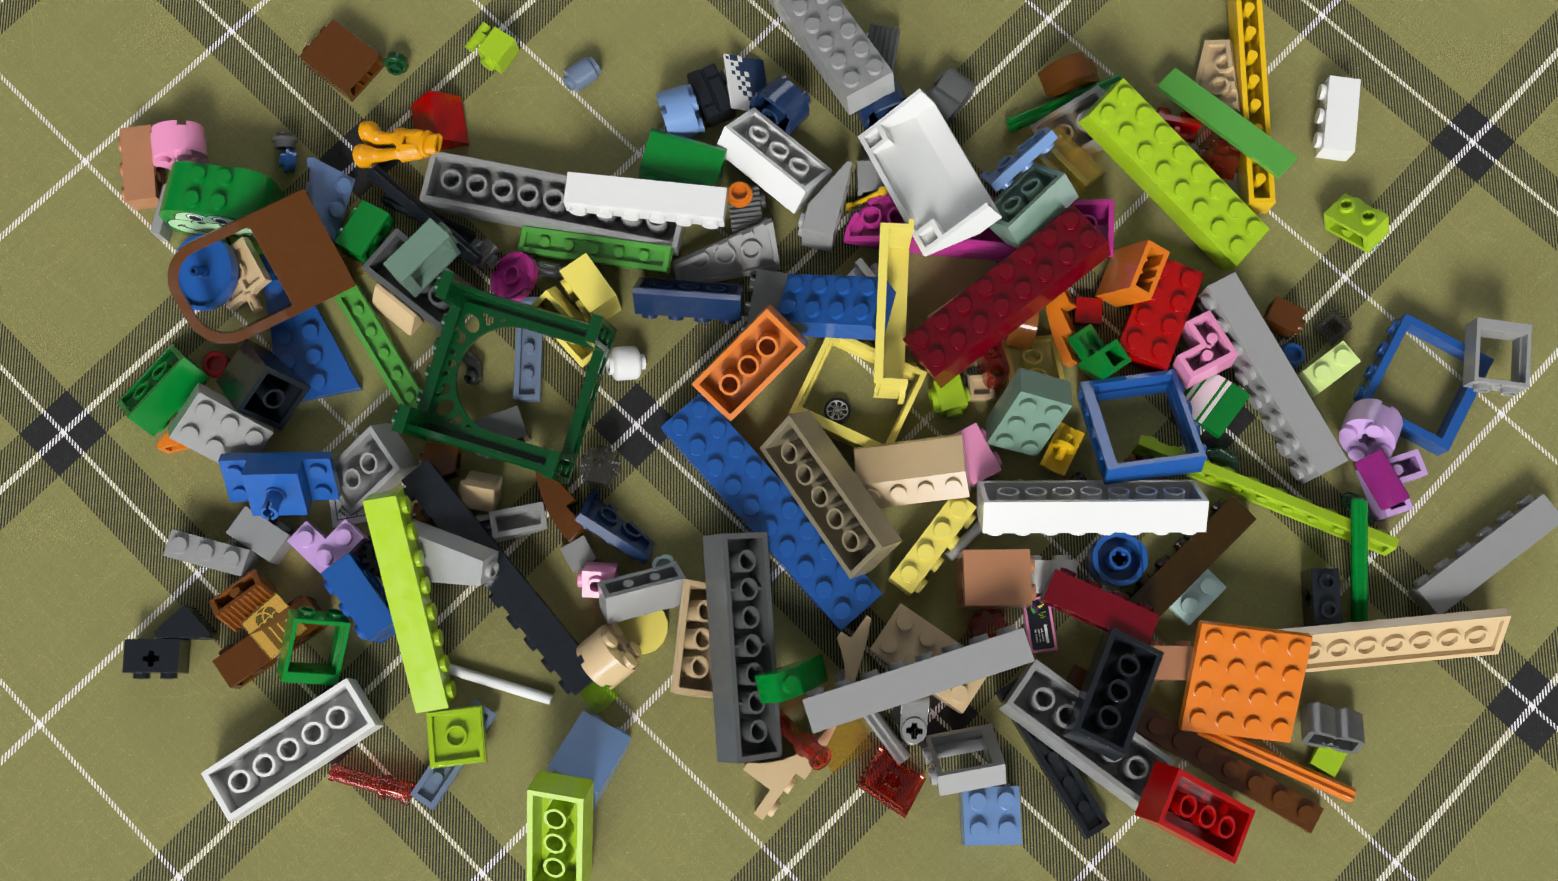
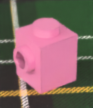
(593, 573)

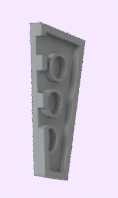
(732, 257)

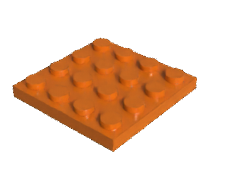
(1244, 681)

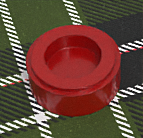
(215, 363)

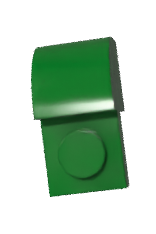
(1097, 358)

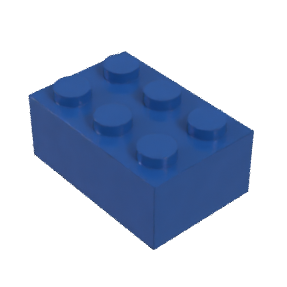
(360, 598)

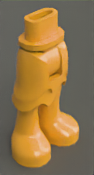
(409, 143)

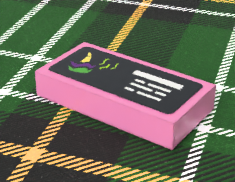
(1040, 627)

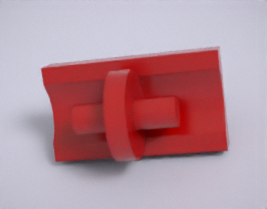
(1184, 125)

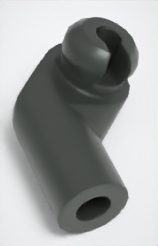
(474, 368)

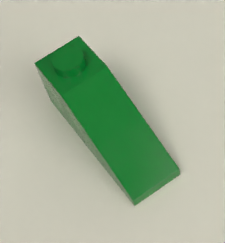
(791, 679)

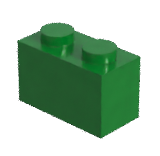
(364, 231)

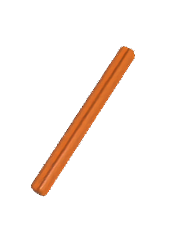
(1283, 765)

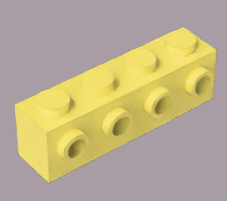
(932, 543)

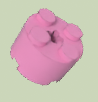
(177, 143)

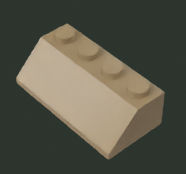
(914, 470)
(692, 652)

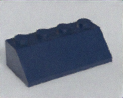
(688, 299)

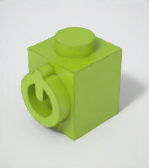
(949, 399)

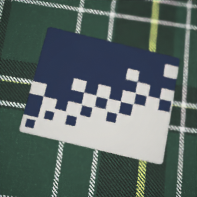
(744, 79)

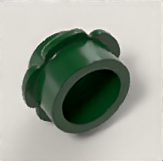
(396, 63)

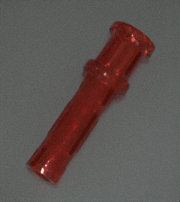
(805, 744)
(384, 790)

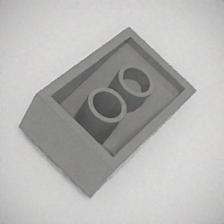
(1069, 115)
(821, 220)
(372, 465)

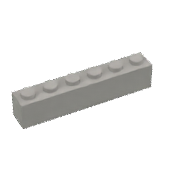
(1485, 556)

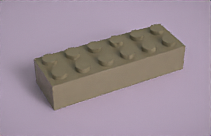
(830, 494)

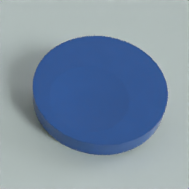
(209, 275)

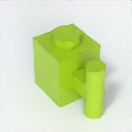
(495, 50)

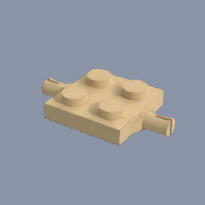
(251, 276)

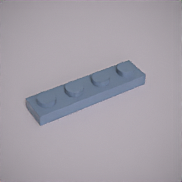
(528, 363)
(437, 781)

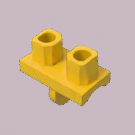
(1061, 449)

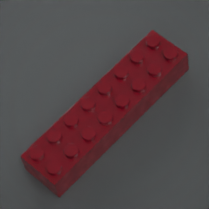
(1007, 296)

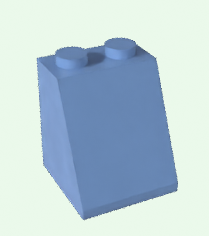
(591, 752)

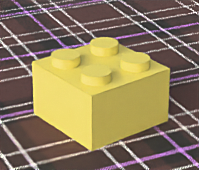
(590, 289)

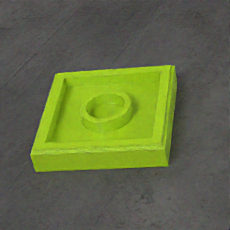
(456, 736)

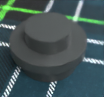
(284, 139)

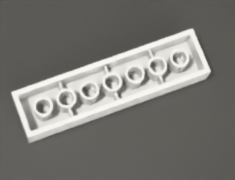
(1091, 507)

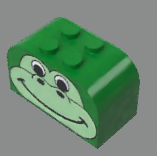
(210, 196)

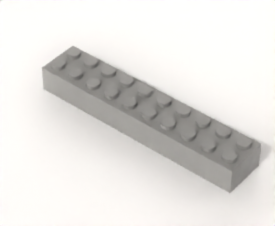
(526, 198)

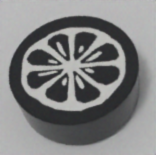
(837, 410)

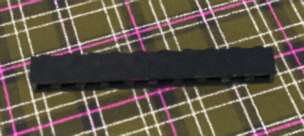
(509, 585)

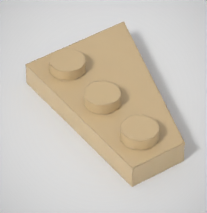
(1218, 72)

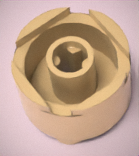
(609, 655)

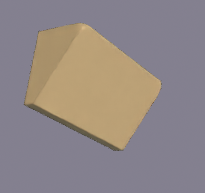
(395, 310)

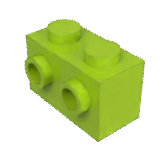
(1356, 222)

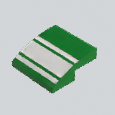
(1215, 403)

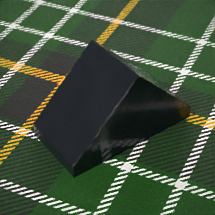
(187, 625)

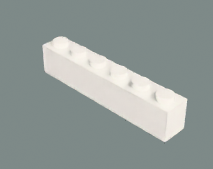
(645, 200)

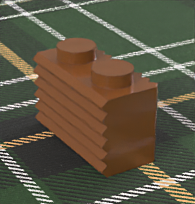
(240, 599)

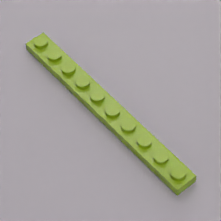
(1270, 497)

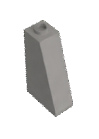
(454, 558)

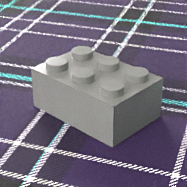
(215, 428)

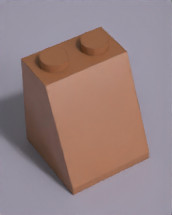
(994, 579)

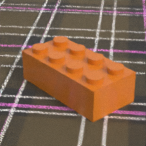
(750, 362)

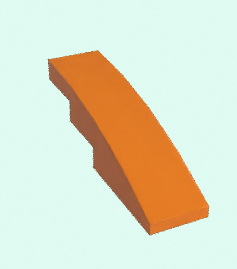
(1062, 327)

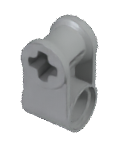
(914, 713)

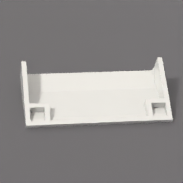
(928, 174)

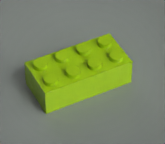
(559, 828)

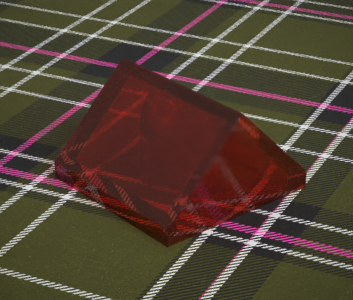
(891, 782)

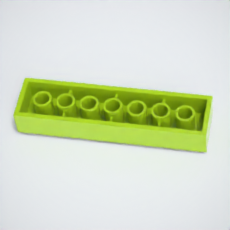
(1173, 175)

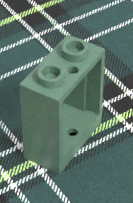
(423, 256)

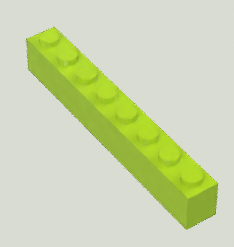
(409, 599)

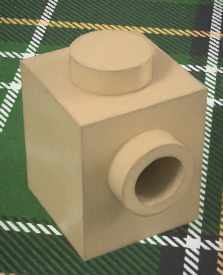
(481, 490)

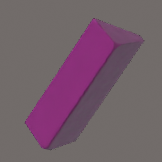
(1382, 480)

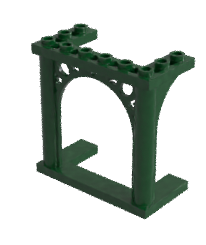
(466, 301)

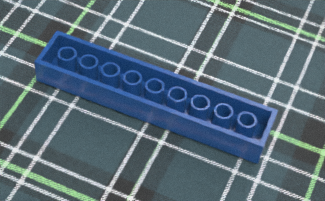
(769, 507)

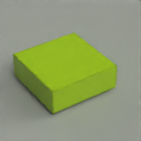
(1327, 760)

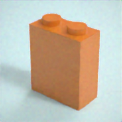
(1132, 274)

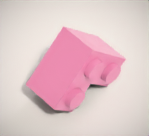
(1208, 352)

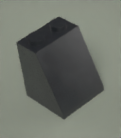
(262, 385)

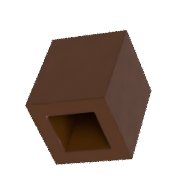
(1284, 318)

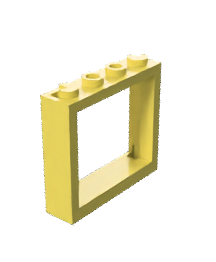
(866, 351)

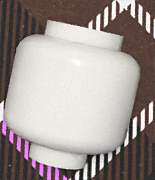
(625, 363)

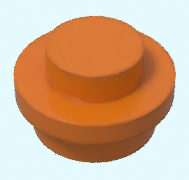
(739, 194)

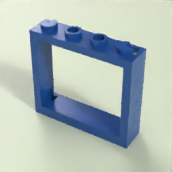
(1138, 385)
(1462, 401)

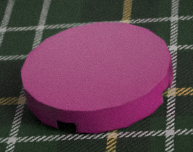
(514, 276)

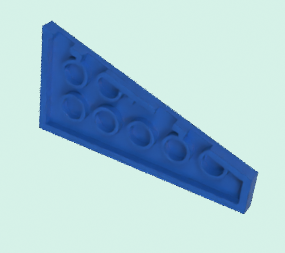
(308, 346)

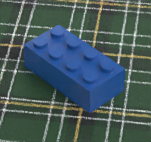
(833, 305)

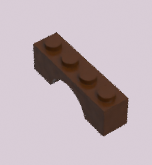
(447, 461)

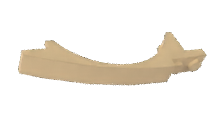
(779, 774)

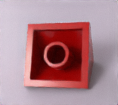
(443, 115)

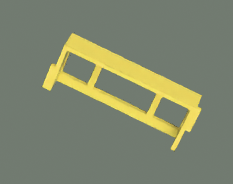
(889, 346)

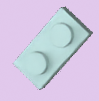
(1197, 597)

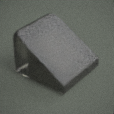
(1333, 326)

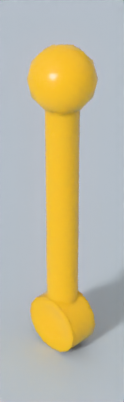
(882, 191)

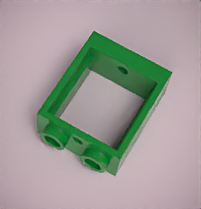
(313, 672)

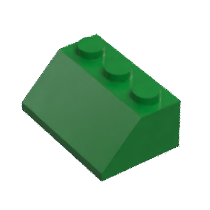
(681, 160)
(161, 390)

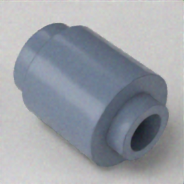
(581, 74)

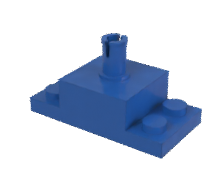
(280, 481)

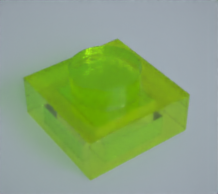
(599, 697)

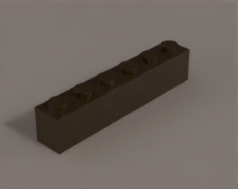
(1192, 556)

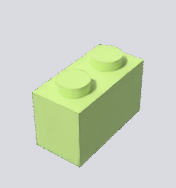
(1328, 369)

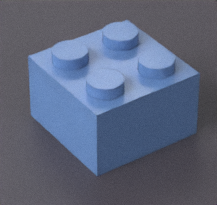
(991, 816)

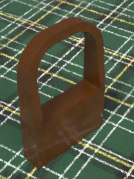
(295, 249)

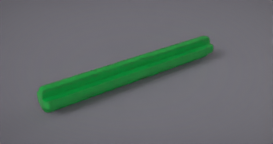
(1036, 113)
(1359, 559)

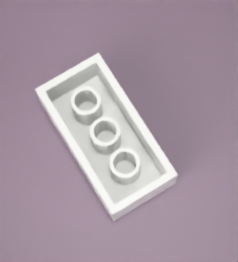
(773, 160)

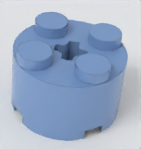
(680, 111)

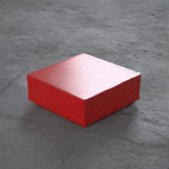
(1088, 311)

